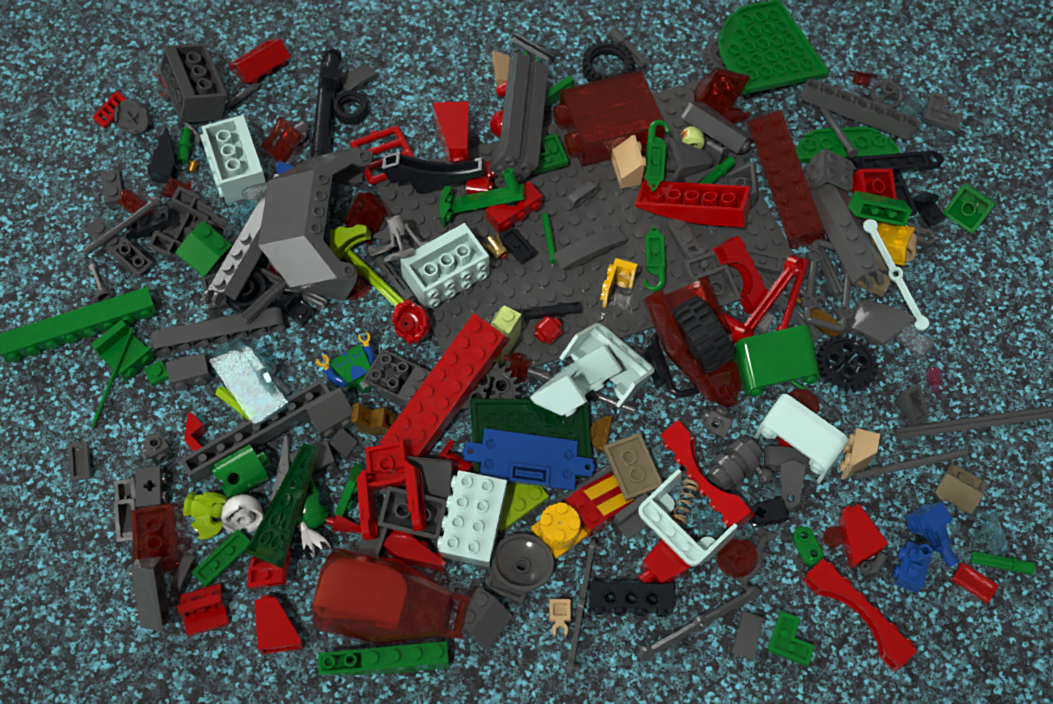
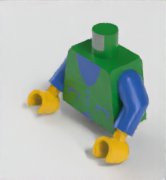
(351, 366)

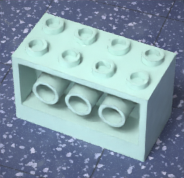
(231, 157)
(445, 266)

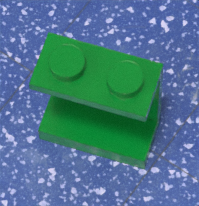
(135, 355)

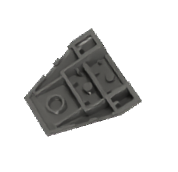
(187, 214)

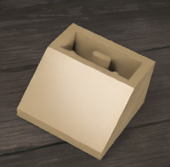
(628, 163)
(858, 452)

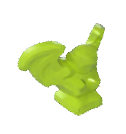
(202, 509)

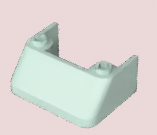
(634, 367)
(569, 386)
(804, 432)
(655, 514)

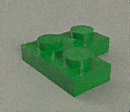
(553, 154)
(350, 487)
(784, 642)

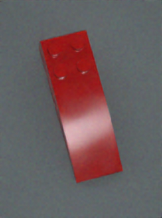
(697, 202)

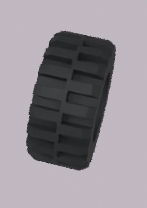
(703, 334)

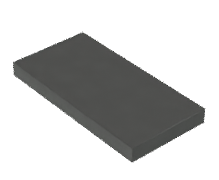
(435, 476)

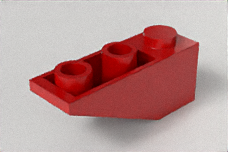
(407, 549)

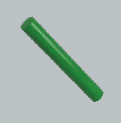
(549, 237)

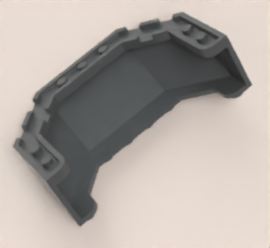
(296, 222)

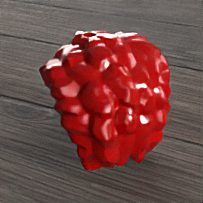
(417, 322)

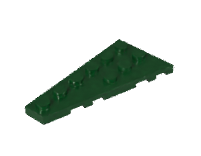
(278, 524)

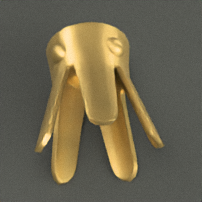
(499, 250)

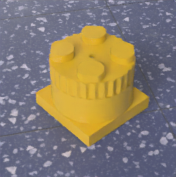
(559, 529)

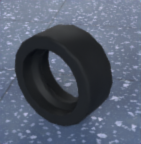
(350, 118)

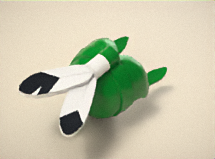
(310, 518)

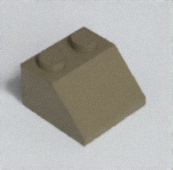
(961, 488)

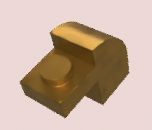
(372, 421)

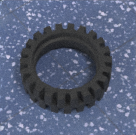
(606, 49)

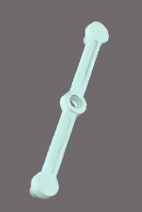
(870, 227)

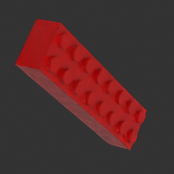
(447, 386)

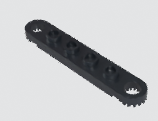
(899, 161)

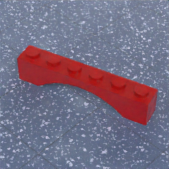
(682, 443)
(891, 645)

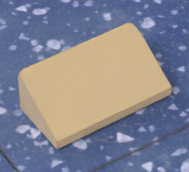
(501, 66)

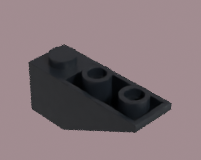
(164, 160)

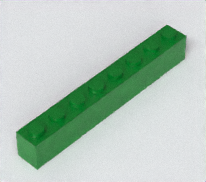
(76, 325)

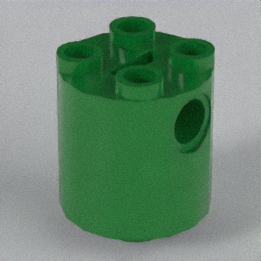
(248, 468)

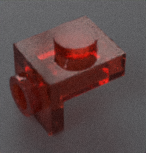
(172, 185)

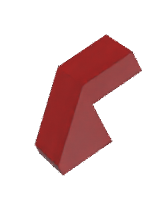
(193, 431)

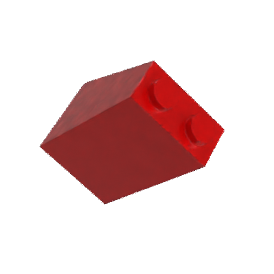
(453, 129)

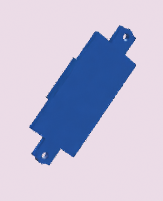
(528, 459)

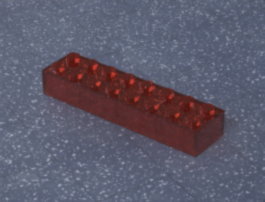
(786, 180)

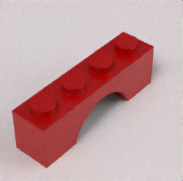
(734, 253)

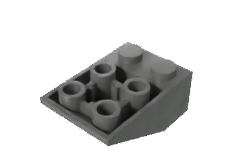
(395, 377)

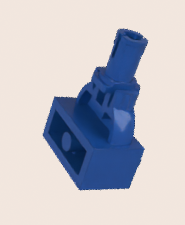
(931, 522)
(912, 566)

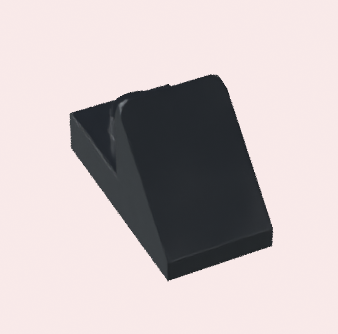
(927, 208)
(295, 308)

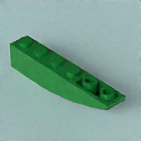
(385, 660)

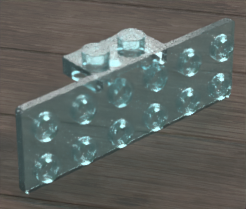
(248, 380)

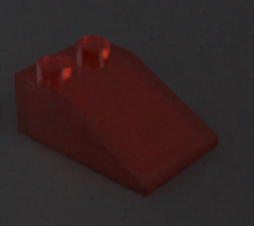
(720, 88)
(156, 535)

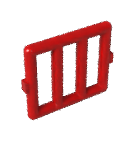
(374, 135)

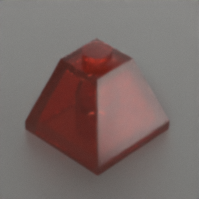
(366, 211)

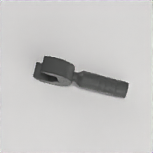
(278, 381)

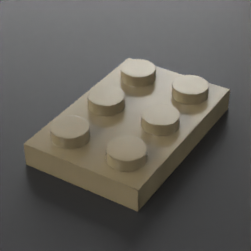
(632, 466)

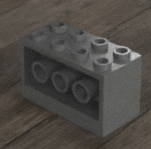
(193, 82)

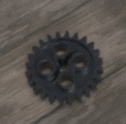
(859, 375)

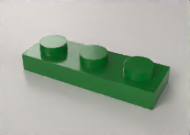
(221, 559)

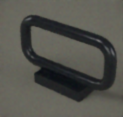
(661, 373)

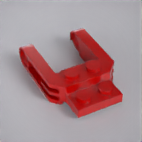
(387, 467)

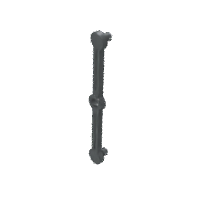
(699, 623)
(571, 665)

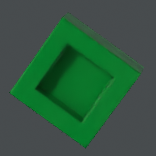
(156, 373)

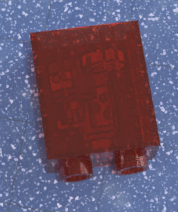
(606, 115)

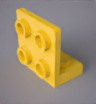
(895, 240)
(619, 273)

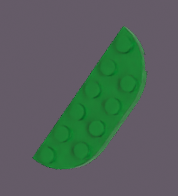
(865, 139)

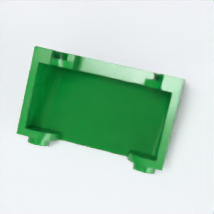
(776, 359)

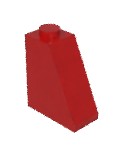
(861, 536)
(274, 628)

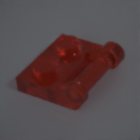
(286, 143)

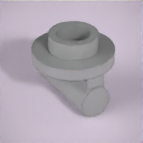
(765, 322)

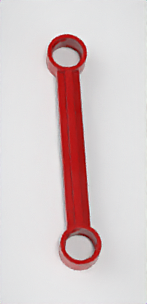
(792, 267)

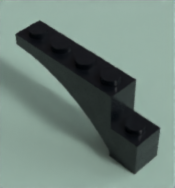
(429, 175)

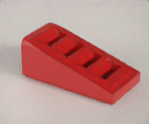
(112, 102)

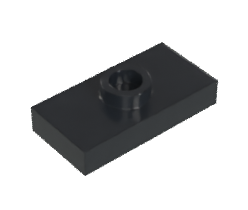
(517, 245)

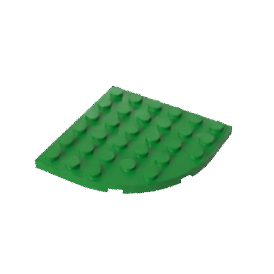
(768, 47)

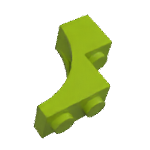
(344, 238)

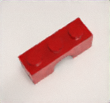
(503, 216)

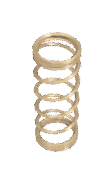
(685, 501)

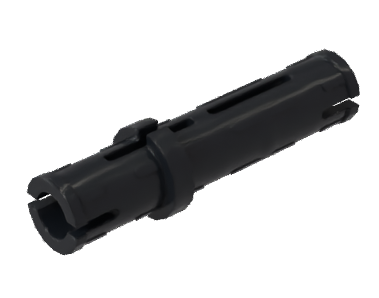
(552, 310)

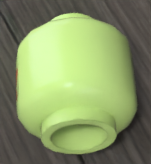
(693, 137)

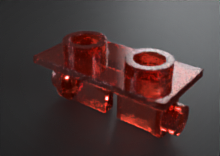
(131, 202)

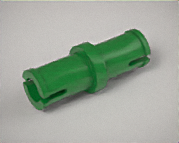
(184, 146)

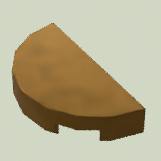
(600, 432)

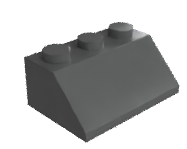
(397, 517)
(150, 593)

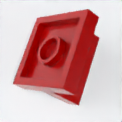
(203, 610)

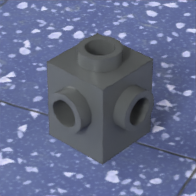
(718, 420)
(157, 448)

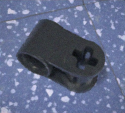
(772, 513)

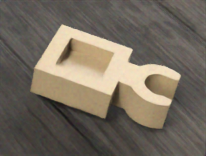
(559, 613)

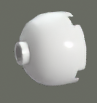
(241, 513)

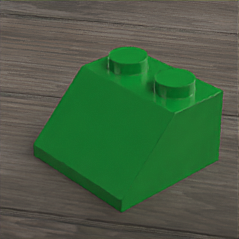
(970, 207)
(203, 249)

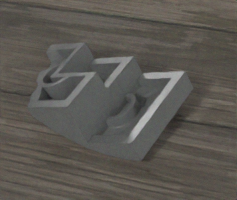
(878, 322)

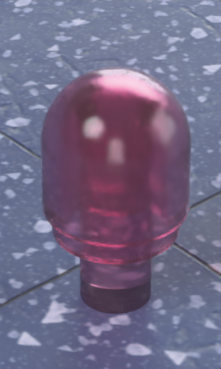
(934, 378)

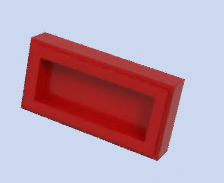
(975, 582)

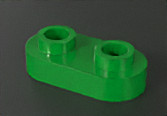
(808, 545)

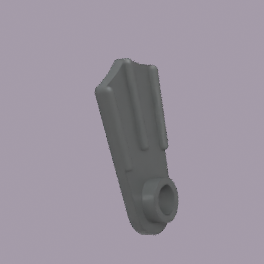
(791, 481)

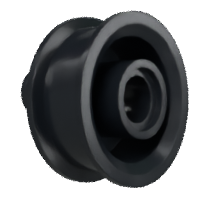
(256, 288)

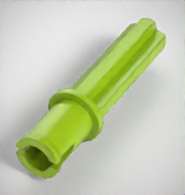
(225, 395)

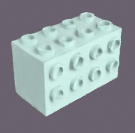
(472, 518)

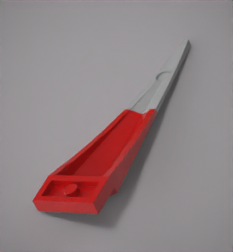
(260, 572)

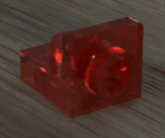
(519, 366)

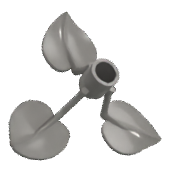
(396, 229)

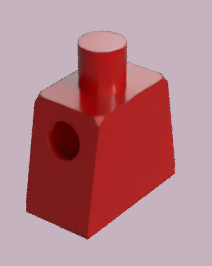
(662, 565)

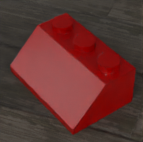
(260, 61)

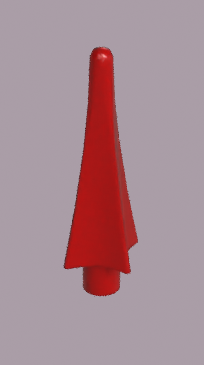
(343, 525)

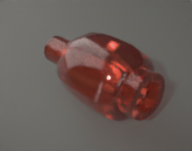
(734, 114)

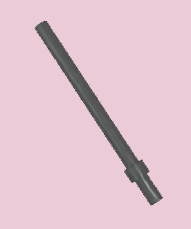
(545, 376)
(876, 471)

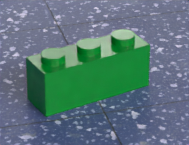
(880, 208)

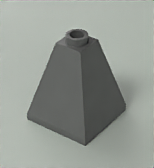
(684, 160)

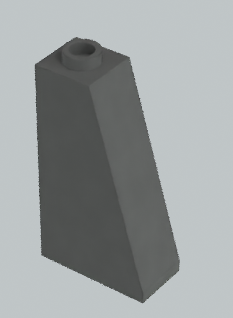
(717, 126)

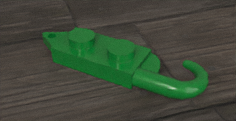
(655, 156)
(655, 258)

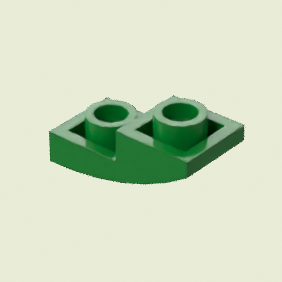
(445, 206)

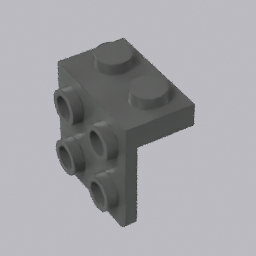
(831, 168)

